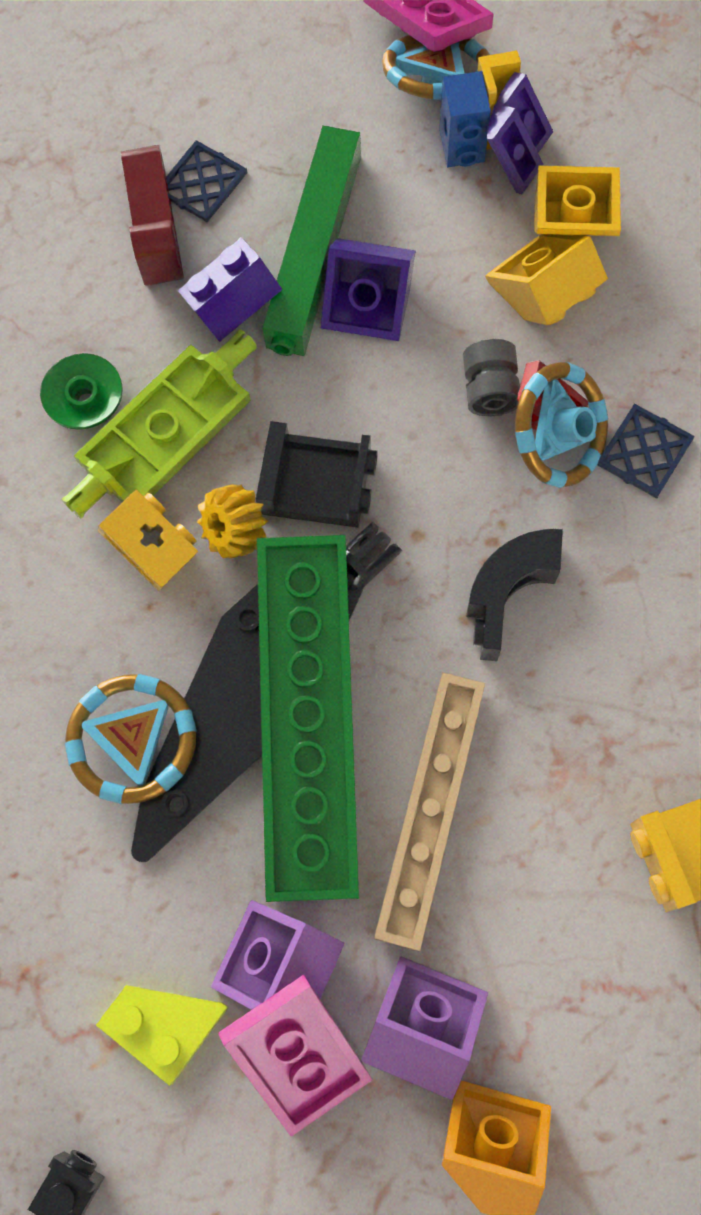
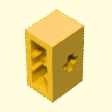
(124, 533)

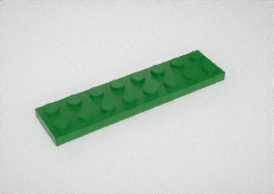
(306, 720)

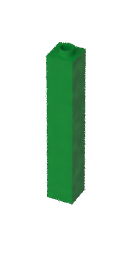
(314, 230)

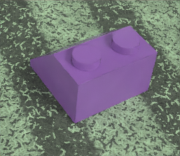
(271, 954)
(426, 1028)

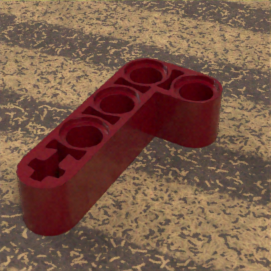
(152, 217)

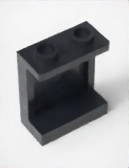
(315, 477)

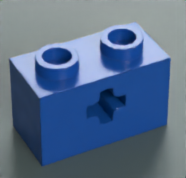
(464, 119)

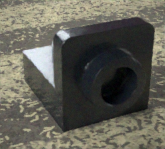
(68, 1185)

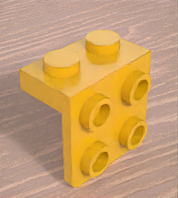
(672, 853)

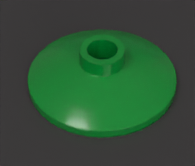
(79, 376)

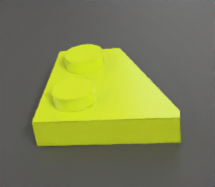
(160, 1027)

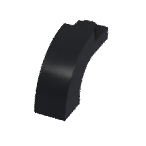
(516, 564)

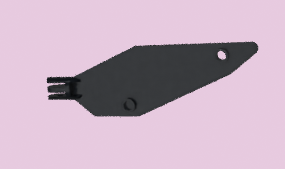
(228, 705)

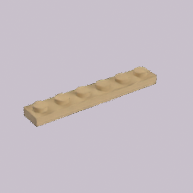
(430, 812)

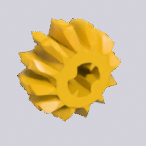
(231, 521)

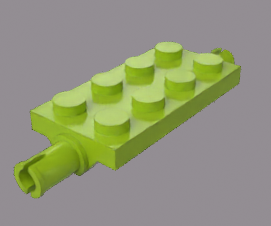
(163, 425)

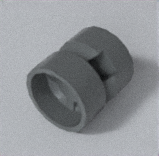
(492, 377)

